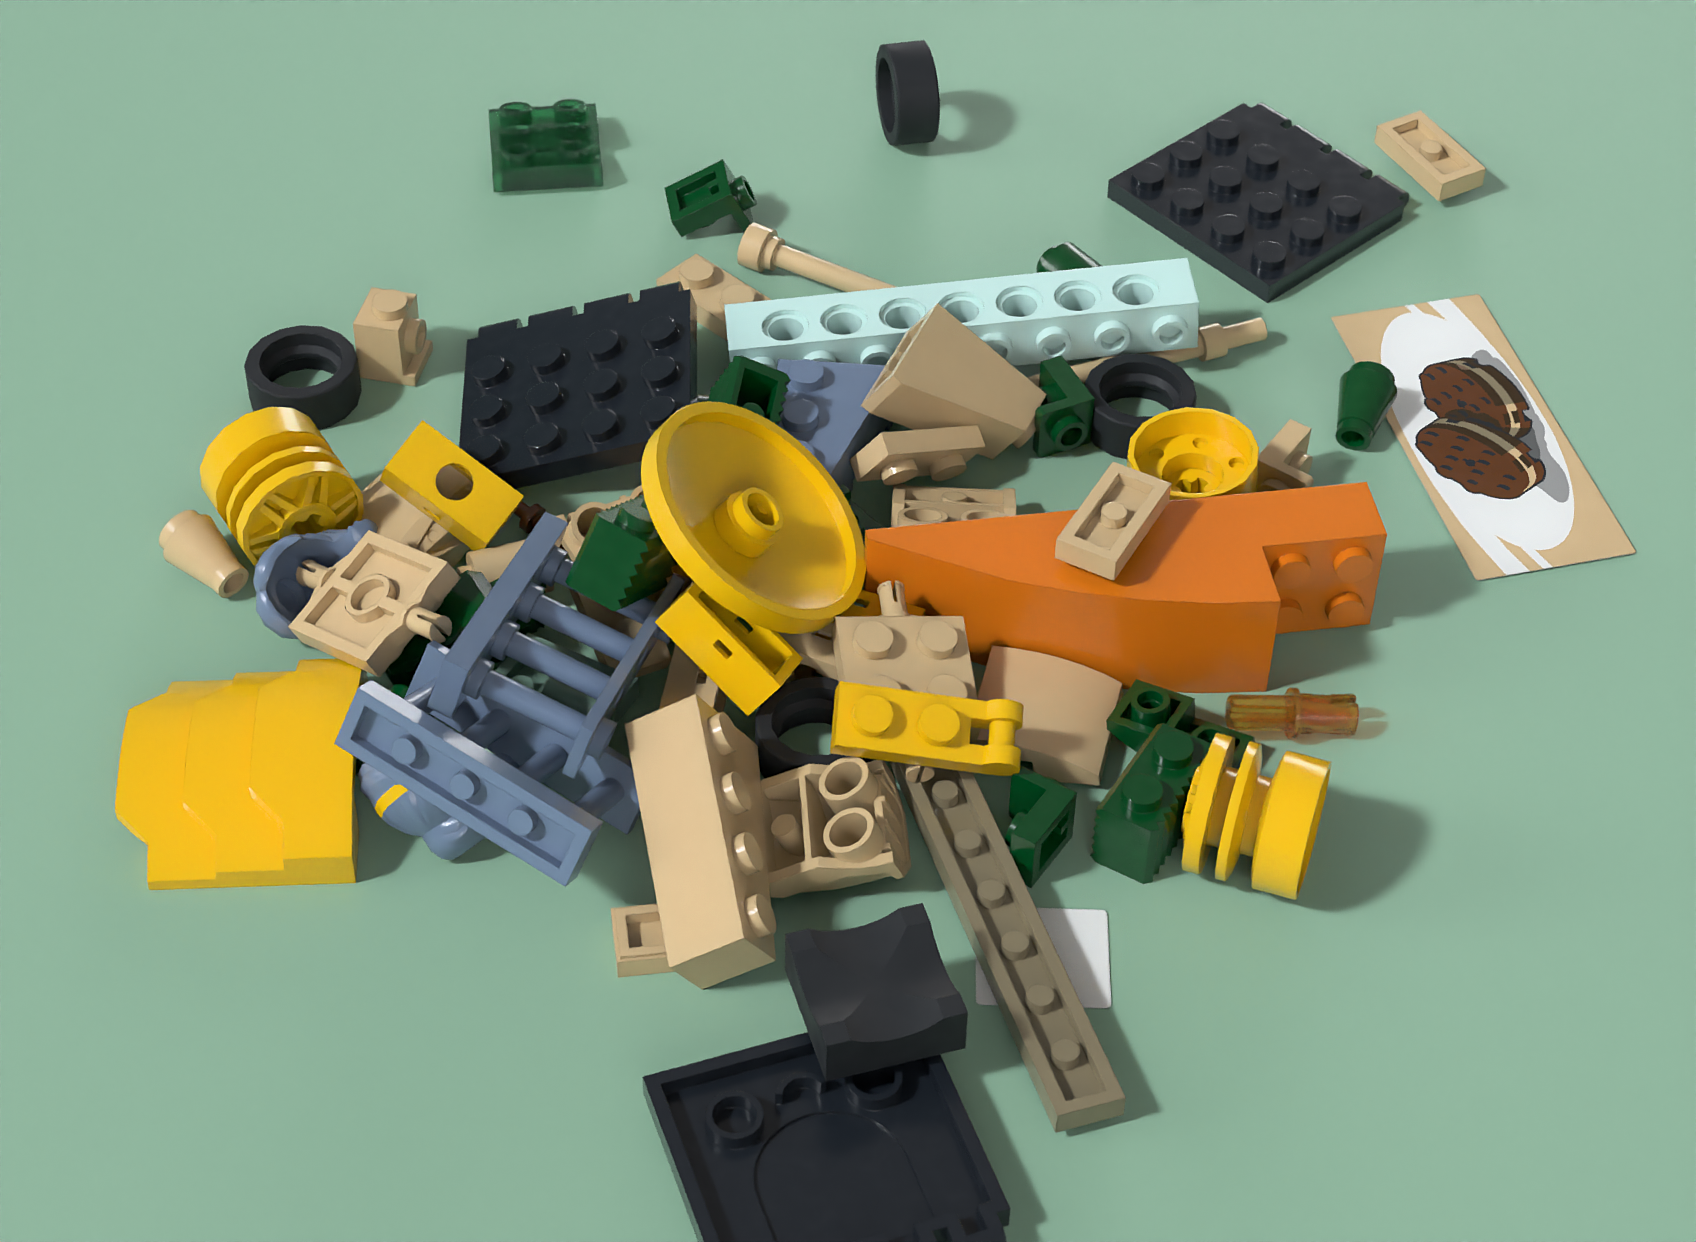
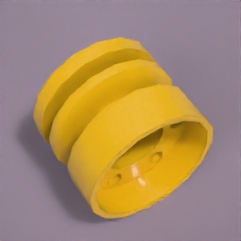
(1197, 453)
(277, 479)
(1255, 815)

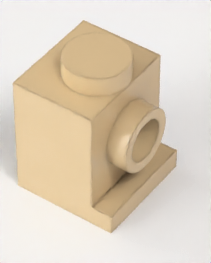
(391, 337)

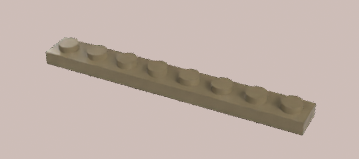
(1014, 949)

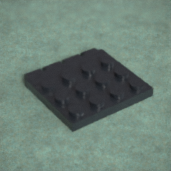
(1259, 199)
(578, 387)
(797, 1158)

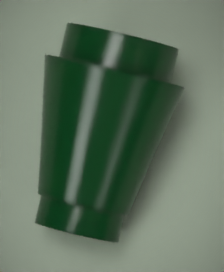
(1363, 403)

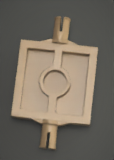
(374, 602)
(905, 654)

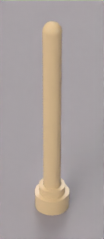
(764, 250)

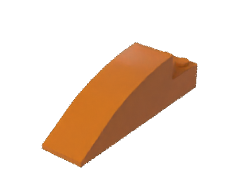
(1186, 609)

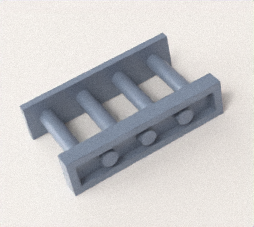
(495, 634)
(482, 789)

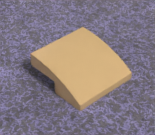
(1062, 713)

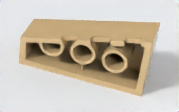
(704, 839)

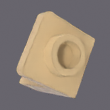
(1285, 460)

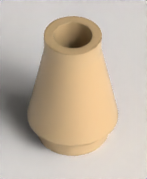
(200, 550)

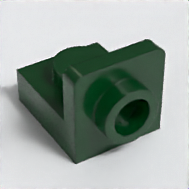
(709, 196)
(1066, 411)
(1040, 823)

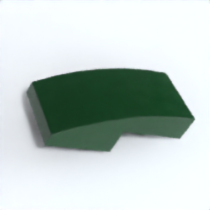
(1151, 705)

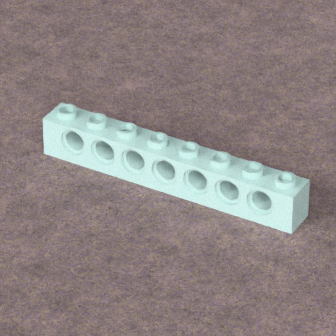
(1018, 316)

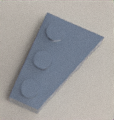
(827, 411)

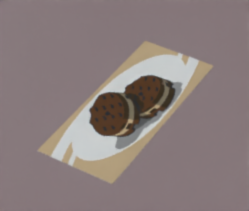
(1484, 439)

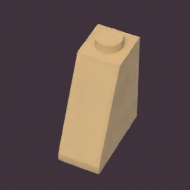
(954, 379)

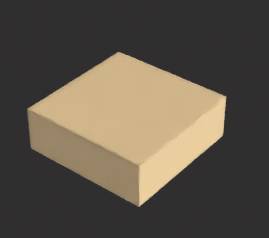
(638, 941)

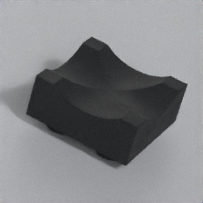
(875, 993)

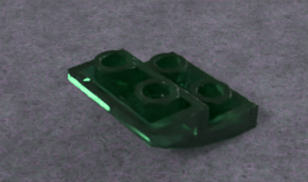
(545, 146)

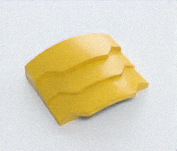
(244, 780)

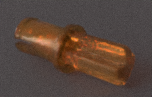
(1293, 713)

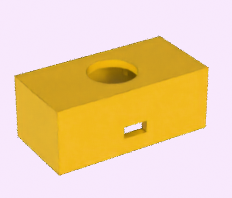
(472, 519)
(738, 661)

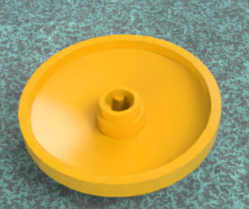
(753, 517)

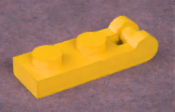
(925, 729)

